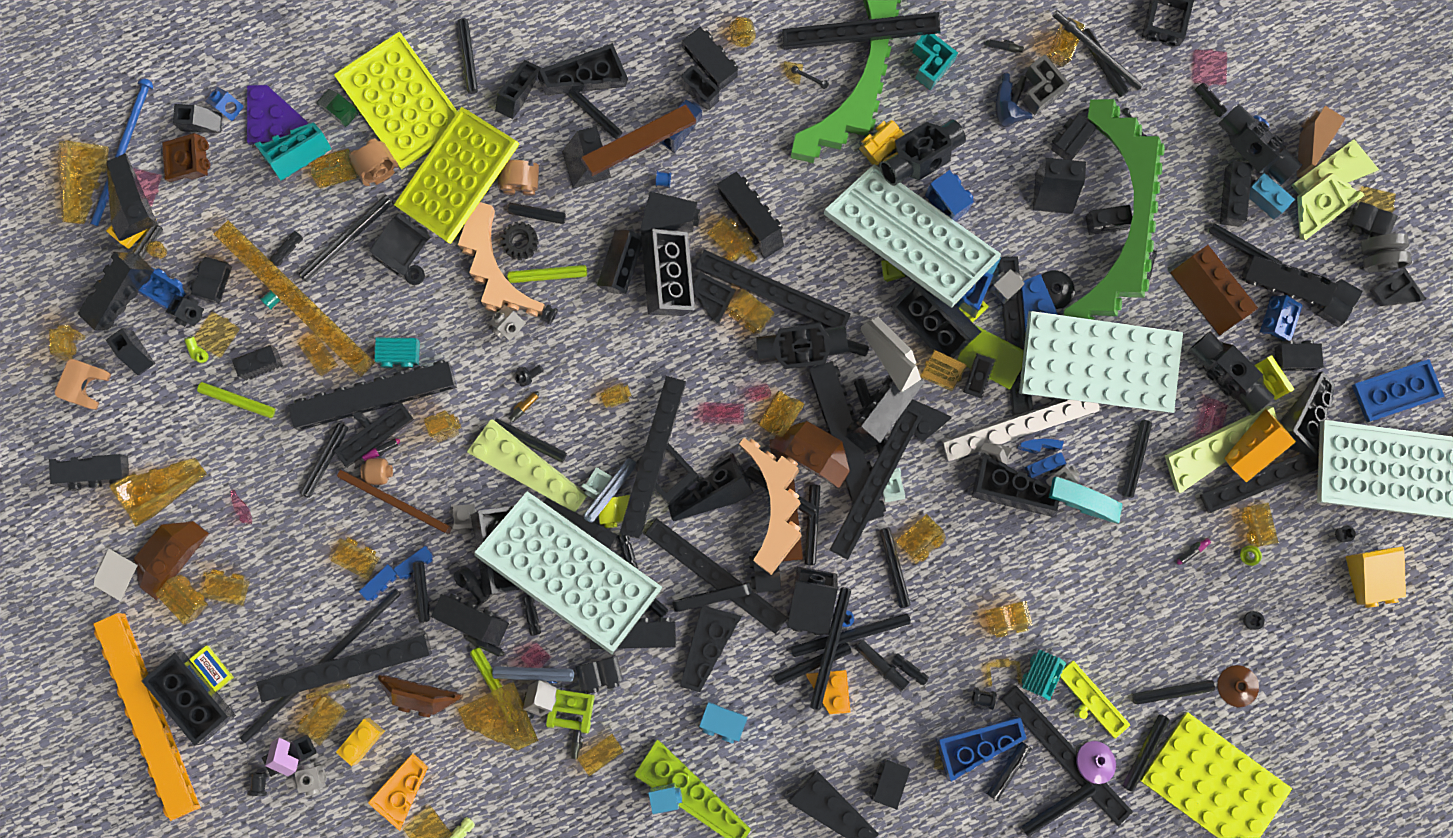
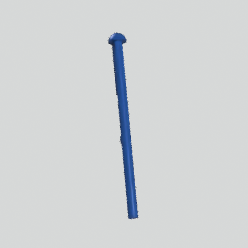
(145, 85)

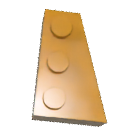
(1259, 446)

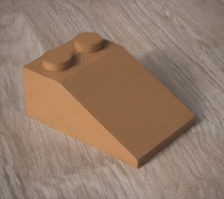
(1316, 136)

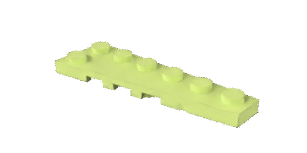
(1206, 454)
(515, 459)

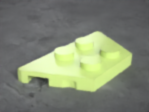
(1323, 203)

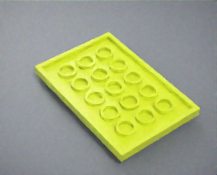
(398, 99)
(456, 174)
(1214, 782)

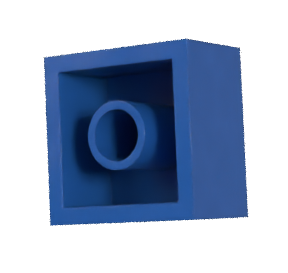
(950, 196)

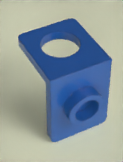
(220, 98)

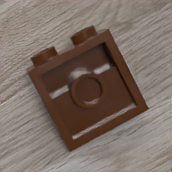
(185, 158)

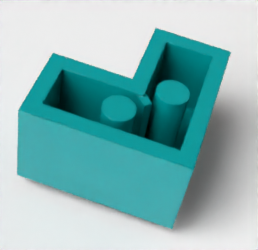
(937, 58)

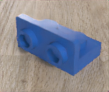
(1281, 317)

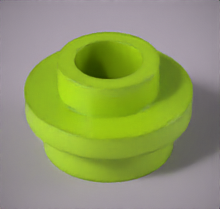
(1244, 554)

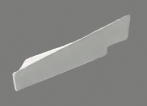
(892, 353)

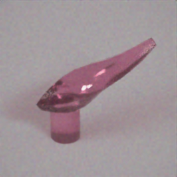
(241, 508)

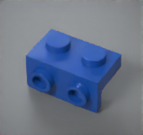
(161, 288)

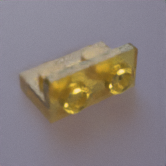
(332, 169)
(730, 238)
(62, 341)
(780, 414)
(1260, 525)
(922, 539)
(355, 558)
(225, 588)
(322, 719)

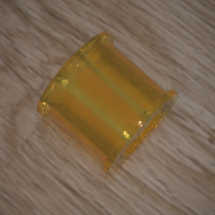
(156, 244)

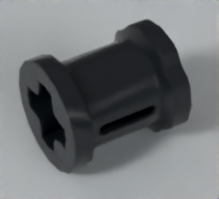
(984, 698)
(257, 784)

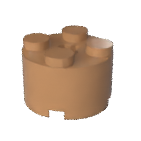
(373, 162)
(519, 177)

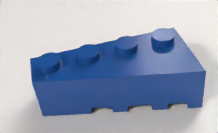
(974, 746)

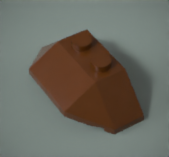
(814, 451)
(167, 554)
(417, 696)

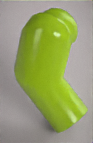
(195, 351)

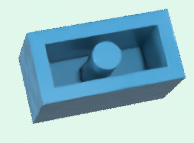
(1269, 196)
(723, 722)
(665, 798)

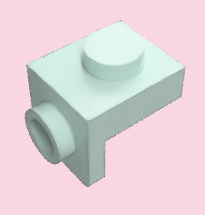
(596, 483)
(894, 489)

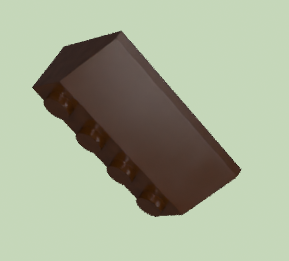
(1213, 290)

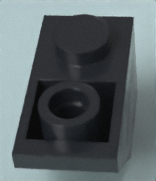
(196, 119)
(130, 350)

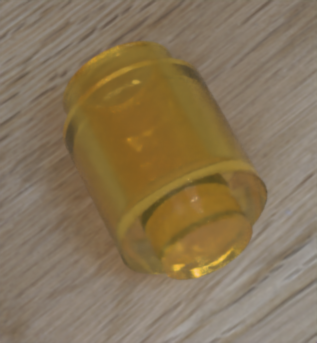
(616, 395)

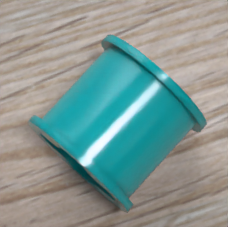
(270, 299)

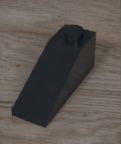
(516, 89)

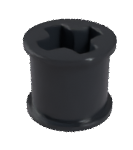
(1350, 533)

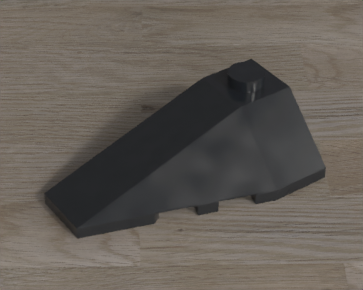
(128, 204)
(1305, 415)
(721, 488)
(593, 529)

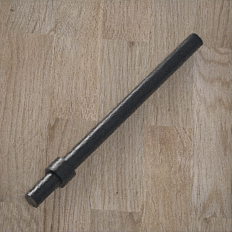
(1070, 26)

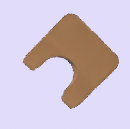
(74, 382)

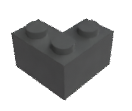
(1048, 84)

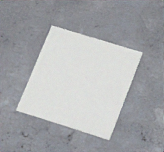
(114, 574)

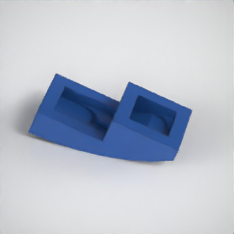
(1034, 446)

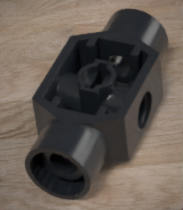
(922, 151)
(1267, 158)
(802, 345)
(1232, 372)

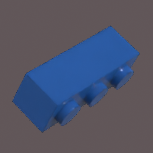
(1045, 465)
(405, 569)
(379, 583)

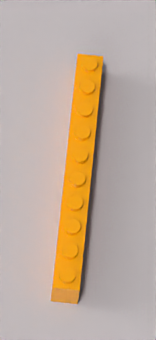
(146, 717)

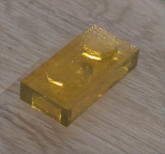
(318, 354)

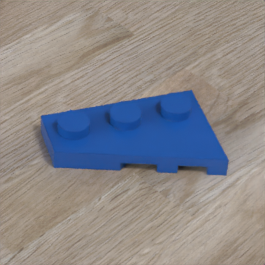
(1036, 297)

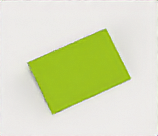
(1008, 357)

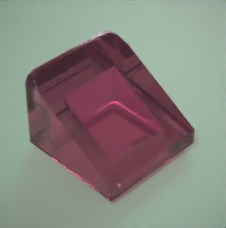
(759, 393)
(536, 656)

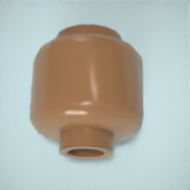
(376, 471)

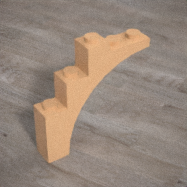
(498, 291)
(780, 534)

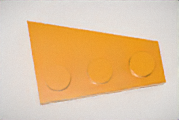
(399, 791)

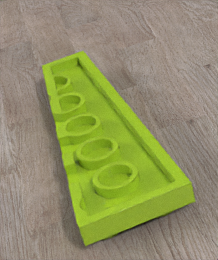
(664, 768)

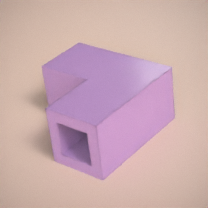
(278, 758)

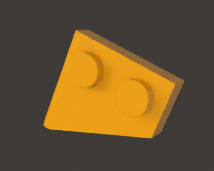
(836, 694)

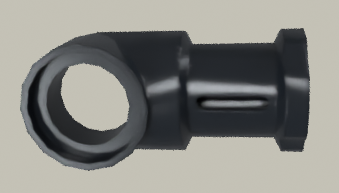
(471, 583)

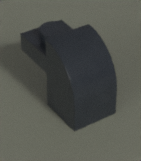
(300, 749)

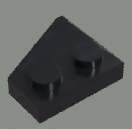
(1397, 289)
(713, 296)
(930, 421)

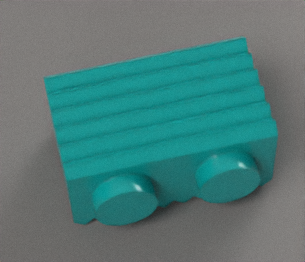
(397, 352)
(1043, 674)

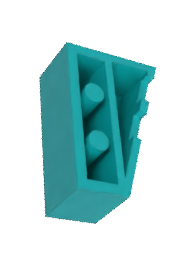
(294, 150)

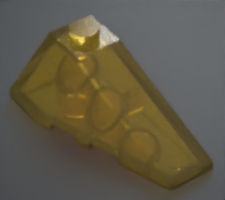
(78, 176)
(151, 492)

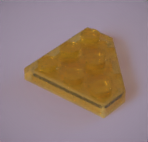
(500, 718)

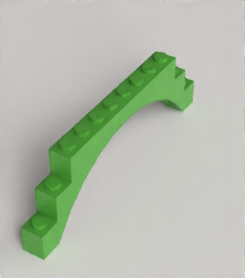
(858, 109)
(1130, 270)

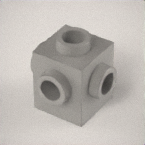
(506, 323)
(317, 779)

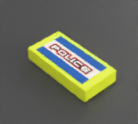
(211, 668)

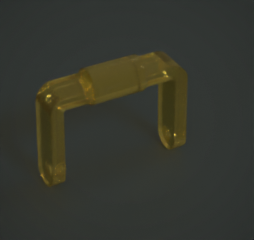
(1003, 663)

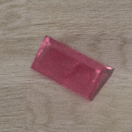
(723, 413)
(1211, 417)

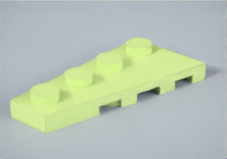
(1347, 163)

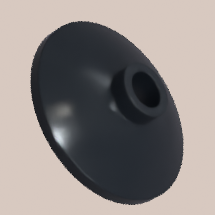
(1067, 289)

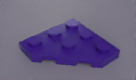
(269, 115)

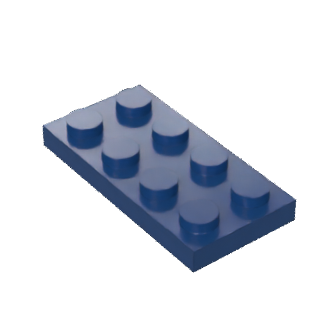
(1397, 390)

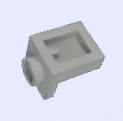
(997, 452)
(1066, 472)
(462, 518)

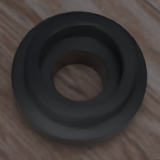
(408, 275)

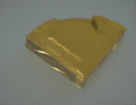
(794, 77)

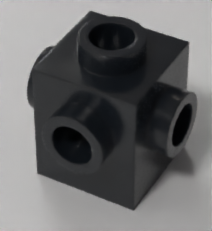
(185, 310)

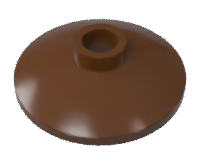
(1228, 686)

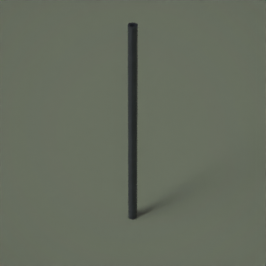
(331, 655)

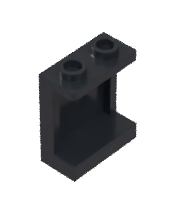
(399, 244)

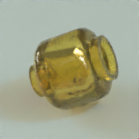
(742, 32)

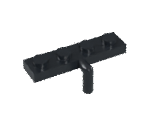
(373, 433)

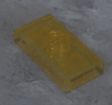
(600, 754)

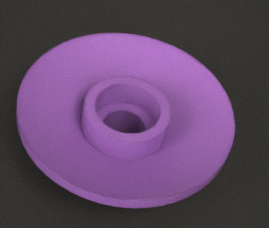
(1088, 762)

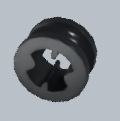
(549, 314)
(1260, 622)

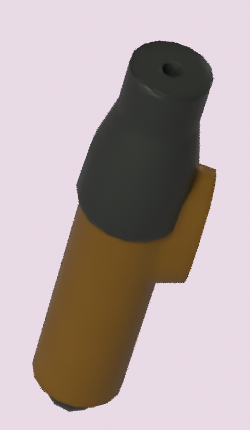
(521, 407)

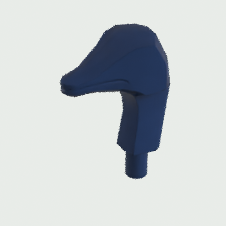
(1006, 110)

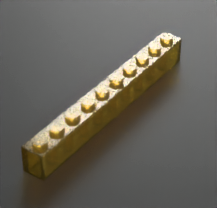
(294, 298)

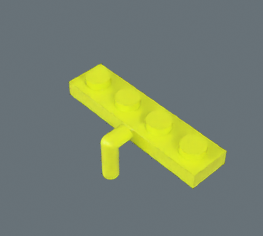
(1093, 700)

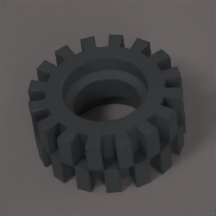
(514, 230)

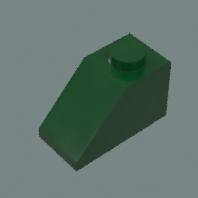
(337, 107)

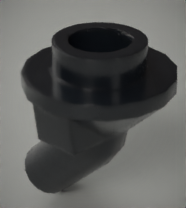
(524, 377)

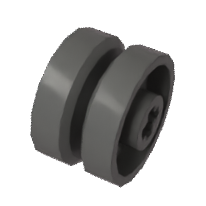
(1386, 252)

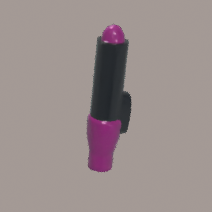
(379, 451)
(1194, 549)

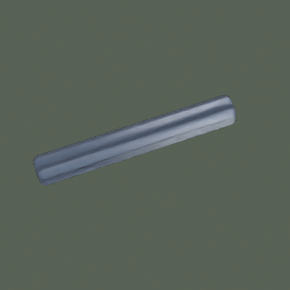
(609, 490)
(528, 673)

